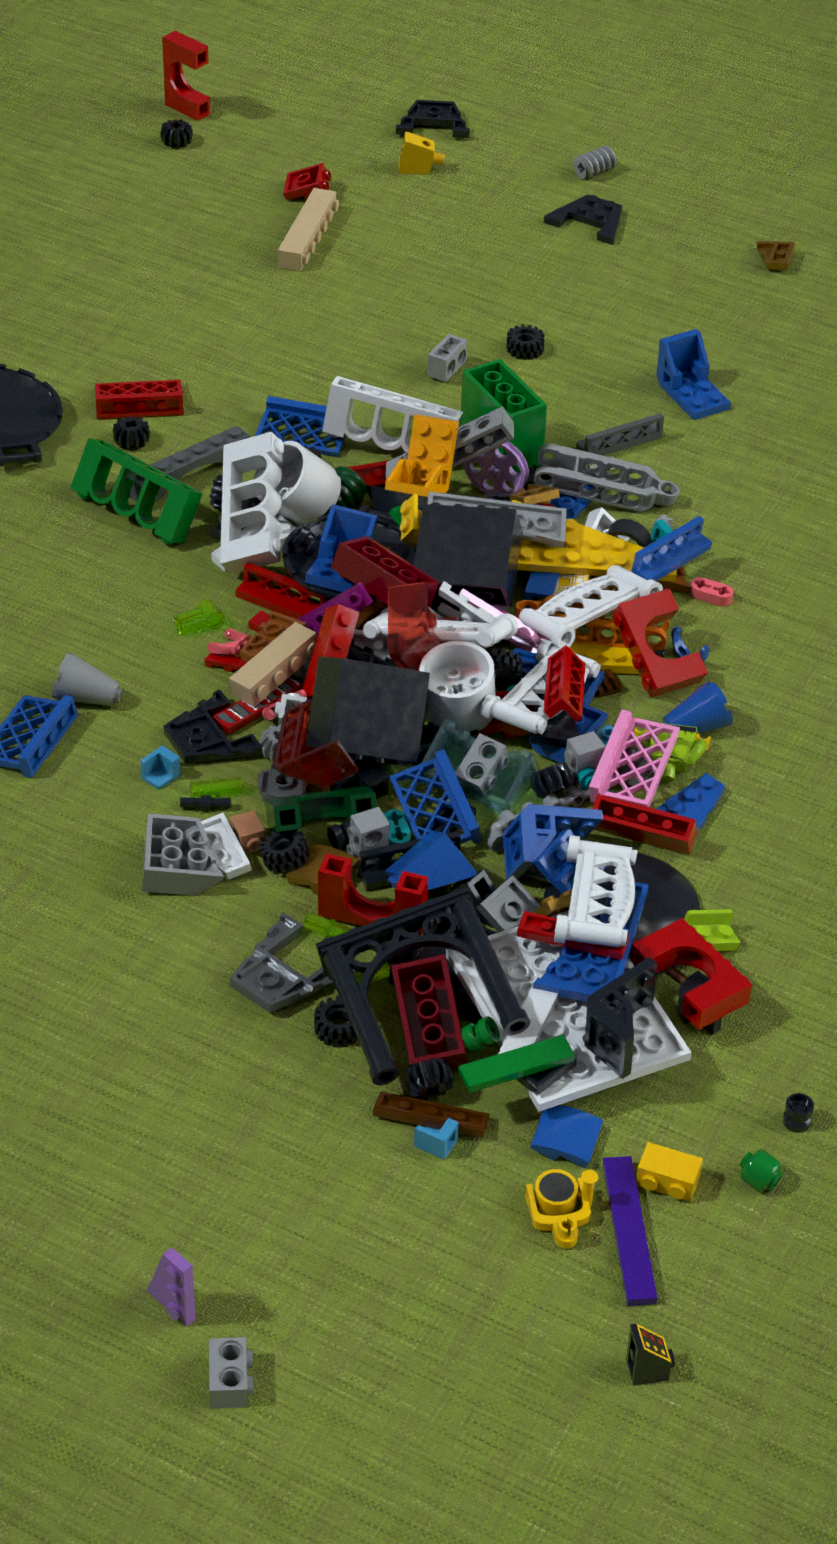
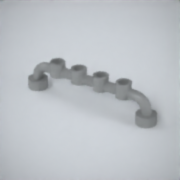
(572, 795)

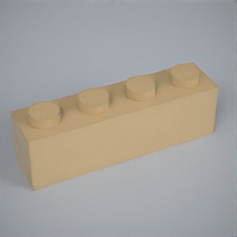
(273, 664)

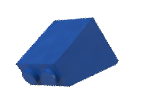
(435, 858)

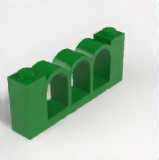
(179, 505)

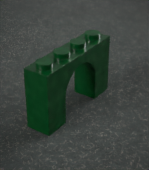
(289, 811)

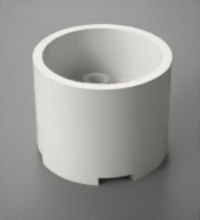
(306, 484)
(458, 684)

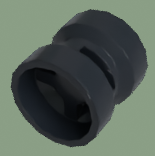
(307, 539)
(338, 834)
(798, 1112)

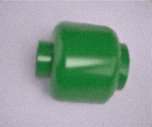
(761, 1170)

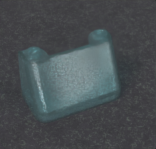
(510, 781)

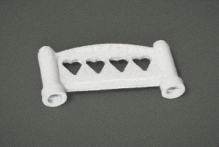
(561, 629)
(484, 633)
(512, 706)
(580, 924)

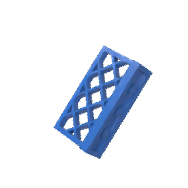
(303, 413)
(43, 738)
(453, 792)

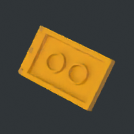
(428, 458)

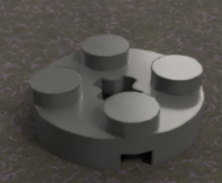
(270, 784)

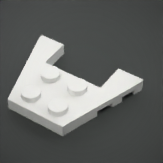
(467, 611)

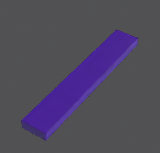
(629, 1231)

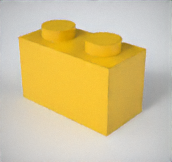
(669, 1172)

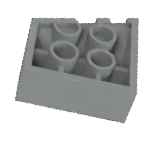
(177, 856)

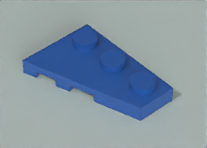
(696, 799)

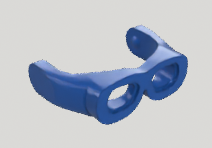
(678, 645)

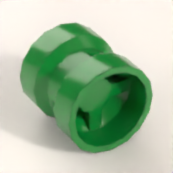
(479, 1034)

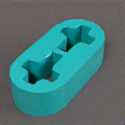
(401, 829)

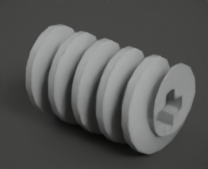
(594, 162)

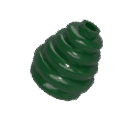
(352, 489)

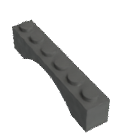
(190, 458)

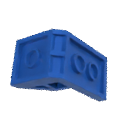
(685, 373)
(341, 526)
(537, 827)

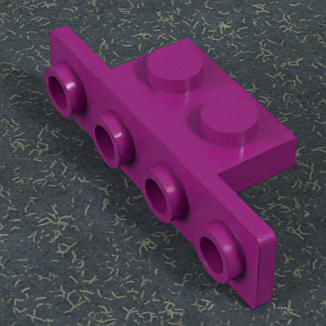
(353, 598)

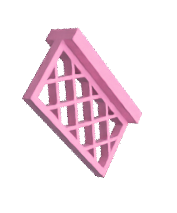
(524, 638)
(615, 750)

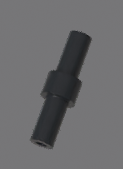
(205, 802)

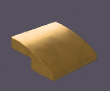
(308, 872)

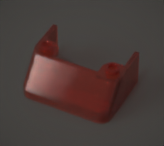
(411, 625)
(307, 764)

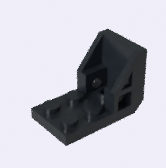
(610, 1017)

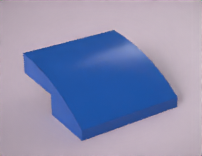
(553, 863)
(567, 1134)

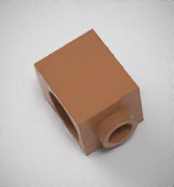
(248, 831)

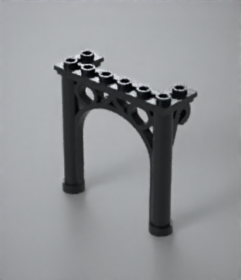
(456, 908)

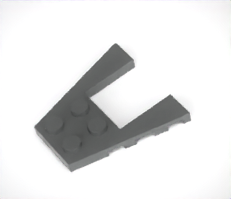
(270, 980)

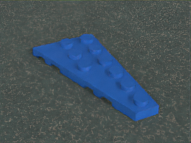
(582, 973)

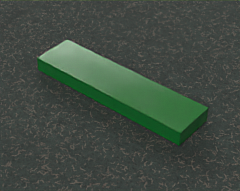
(516, 1063)

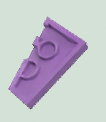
(174, 1287)

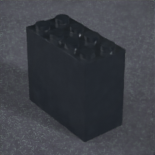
(470, 550)
(369, 709)

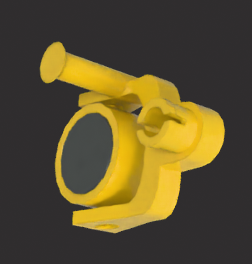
(556, 1199)

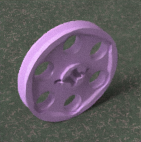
(505, 471)

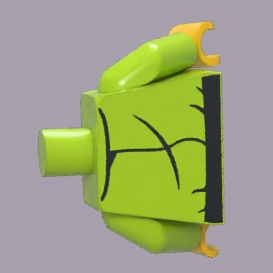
(686, 751)

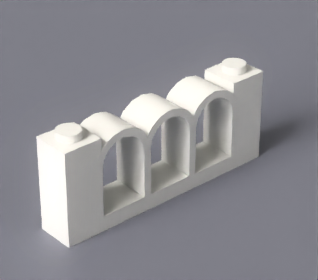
(340, 404)
(265, 546)

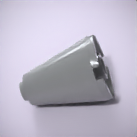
(85, 683)

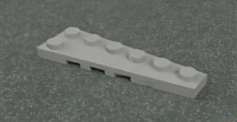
(538, 522)

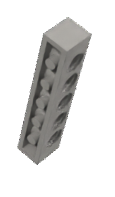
(475, 438)

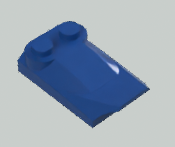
(591, 721)

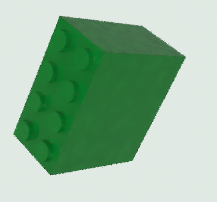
(497, 386)

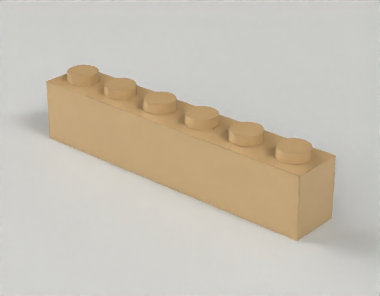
(307, 229)

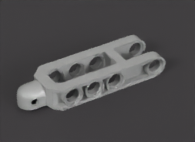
(571, 473)

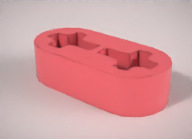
(711, 591)

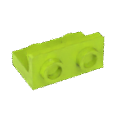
(714, 927)

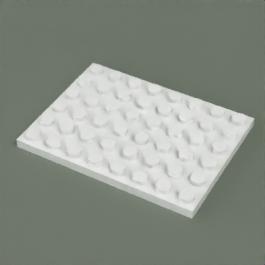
(523, 960)

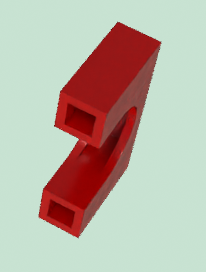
(179, 95)
(657, 673)
(344, 903)
(683, 945)

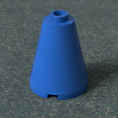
(702, 710)

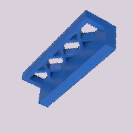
(671, 551)

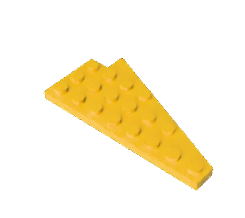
(584, 553)

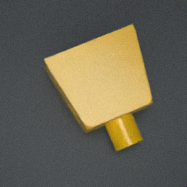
(418, 155)

